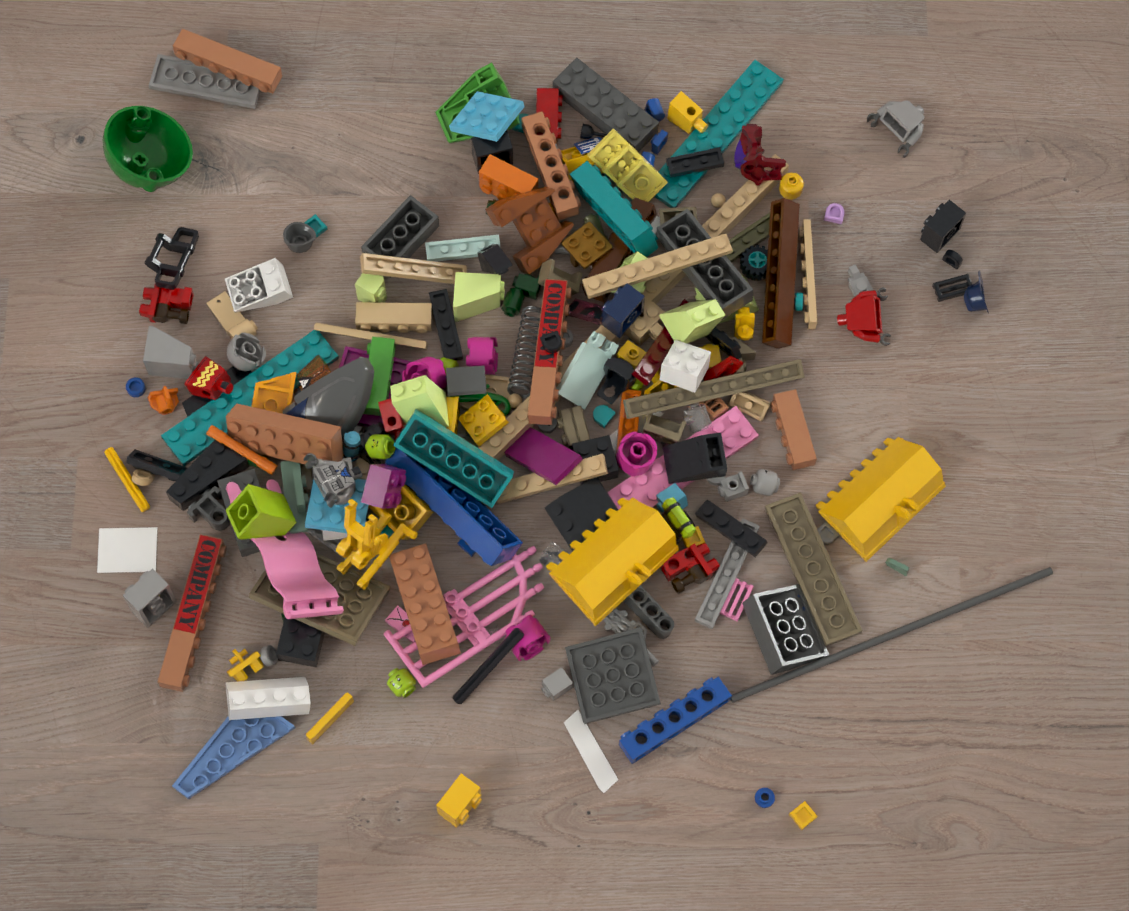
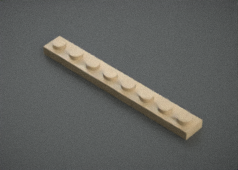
(657, 266)

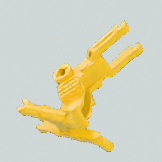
(366, 542)

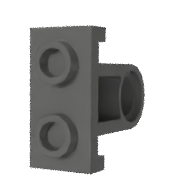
(209, 509)

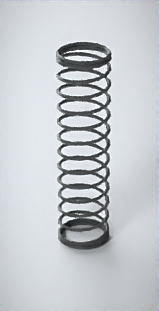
(525, 387)

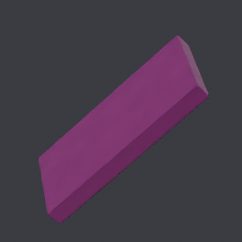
(543, 456)

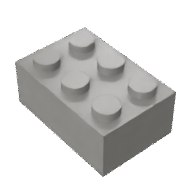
(149, 597)

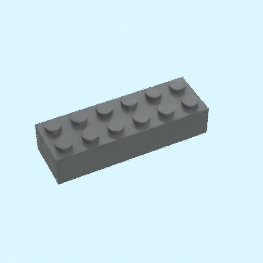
(604, 104)
(713, 278)

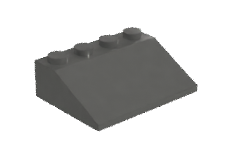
(783, 629)

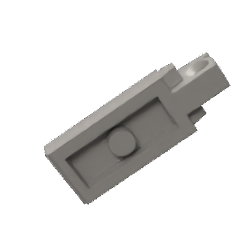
(858, 281)

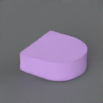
(834, 213)

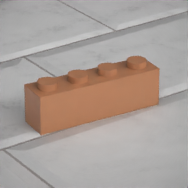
(794, 430)

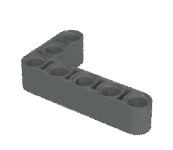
(648, 603)

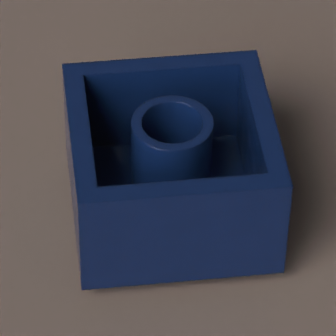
(622, 310)

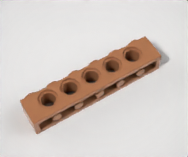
(538, 123)

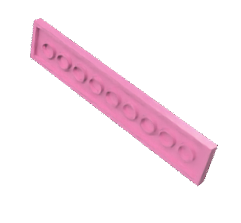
(735, 434)

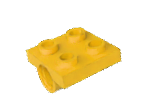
(483, 420)

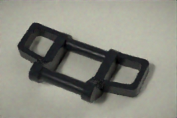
(175, 246)

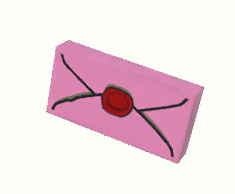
(398, 619)

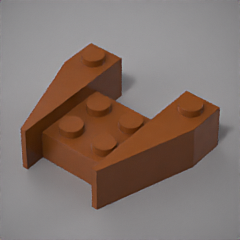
(534, 223)

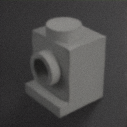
(733, 493)

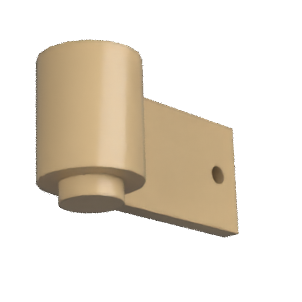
(231, 321)

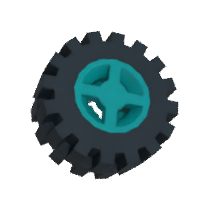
(754, 255)

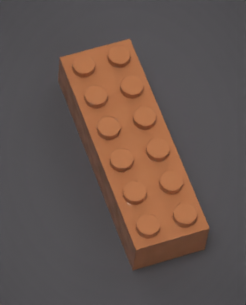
(284, 435)
(424, 604)

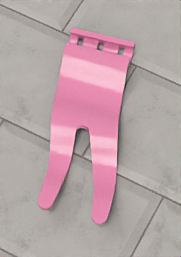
(294, 570)

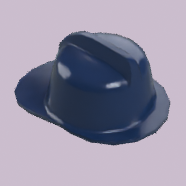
(975, 297)

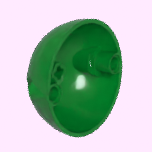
(146, 147)

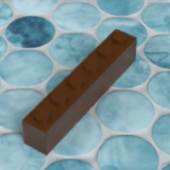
(616, 256)

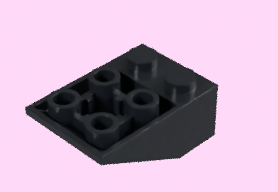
(695, 459)

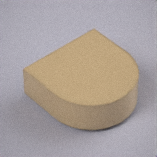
(142, 477)

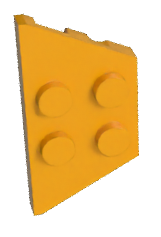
(274, 393)

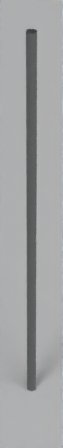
(891, 634)

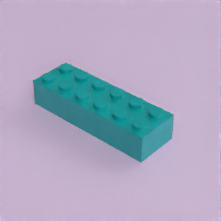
(614, 209)
(453, 458)

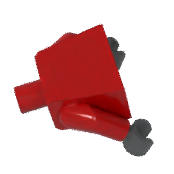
(864, 316)

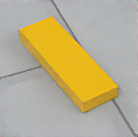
(329, 718)

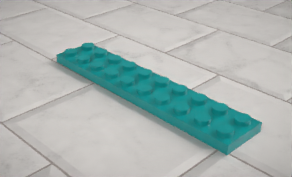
(724, 125)
(189, 436)

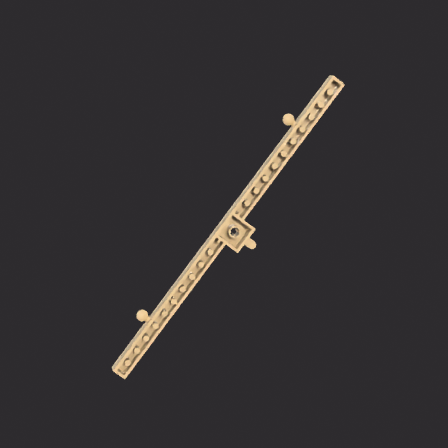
(649, 322)

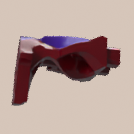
(750, 159)

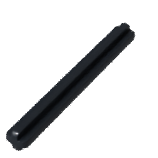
(488, 665)

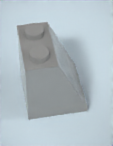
(168, 356)

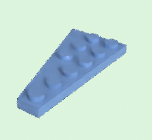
(229, 748)

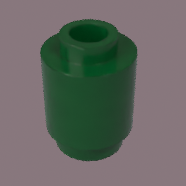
(513, 302)

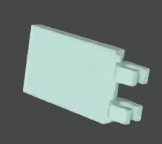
(586, 370)

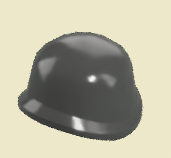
(299, 237)

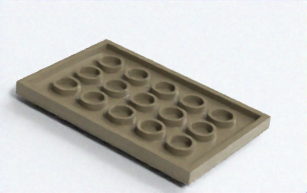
(357, 603)

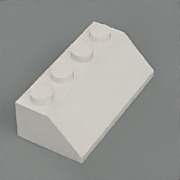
(268, 698)

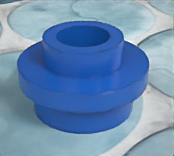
(760, 802)

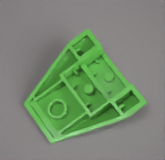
(483, 80)

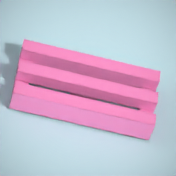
(742, 585)

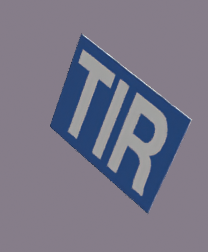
(587, 145)

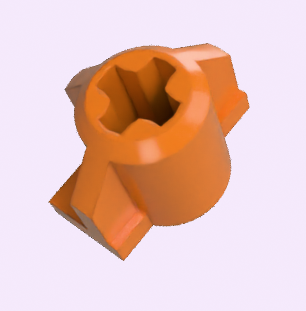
(164, 400)

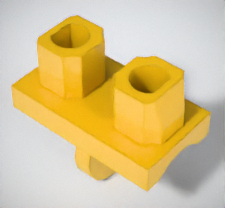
(744, 324)
(252, 660)

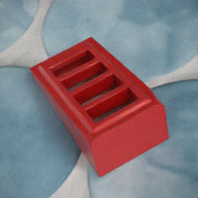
(723, 368)

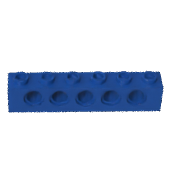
(636, 751)

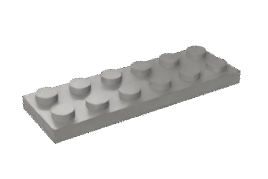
(188, 79)

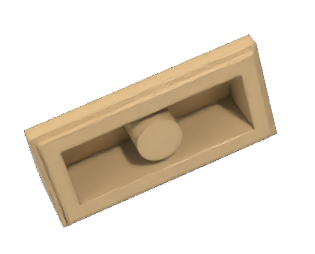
(750, 404)

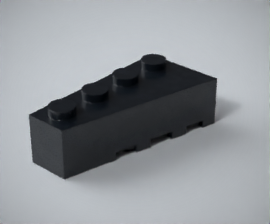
(212, 465)

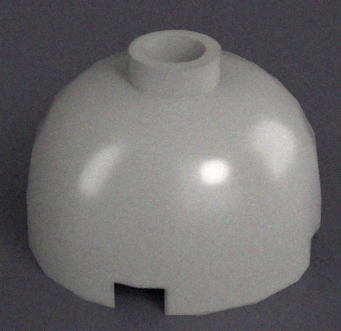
(245, 352)

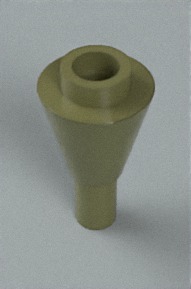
(594, 219)

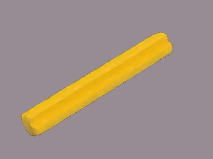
(126, 478)

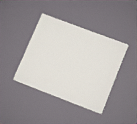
(127, 549)

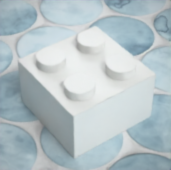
(685, 366)

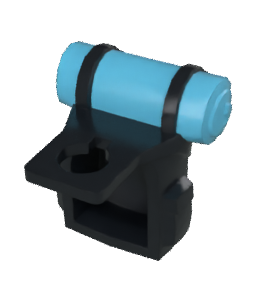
(355, 444)

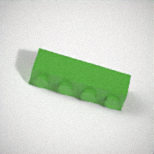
(381, 356)

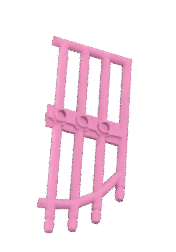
(468, 622)

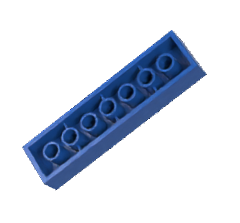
(460, 511)

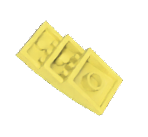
(627, 167)

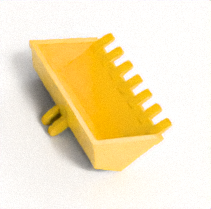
(883, 495)
(614, 558)

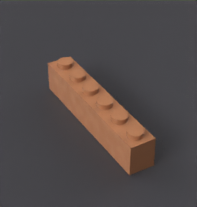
(227, 61)

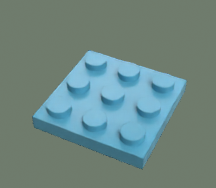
(486, 116)
(322, 517)

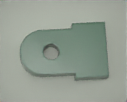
(901, 568)

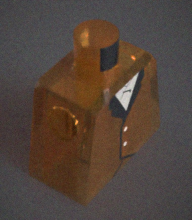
(311, 373)

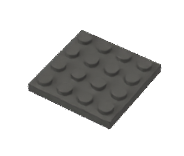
(612, 675)

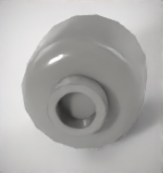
(765, 482)

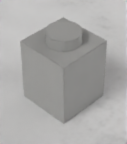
(556, 684)

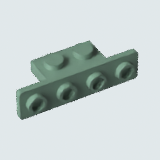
(293, 491)

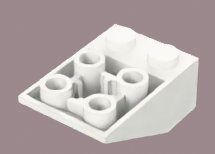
(259, 286)

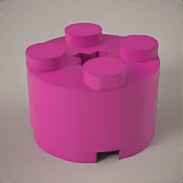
(483, 353)
(426, 366)
(627, 454)
(533, 638)

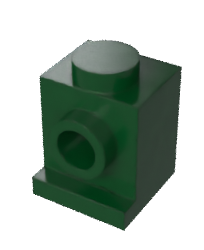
(528, 285)

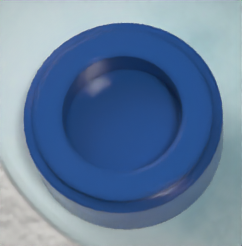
(135, 387)

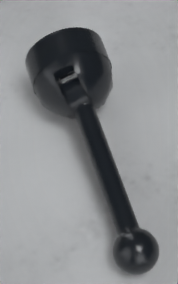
(587, 132)

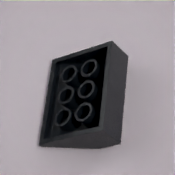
(580, 509)

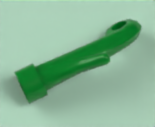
(498, 399)

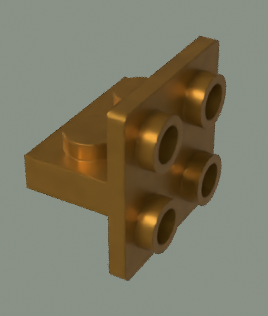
(586, 246)

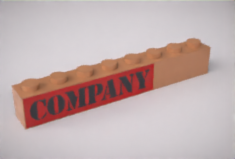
(546, 364)
(191, 613)

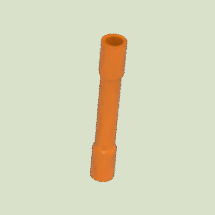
(223, 438)

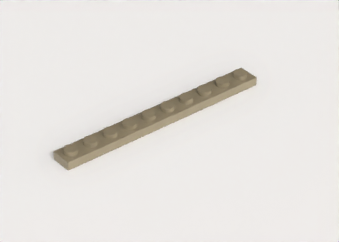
(714, 388)

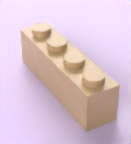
(394, 317)

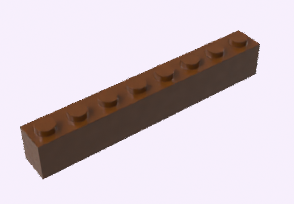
(781, 273)

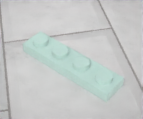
(458, 248)

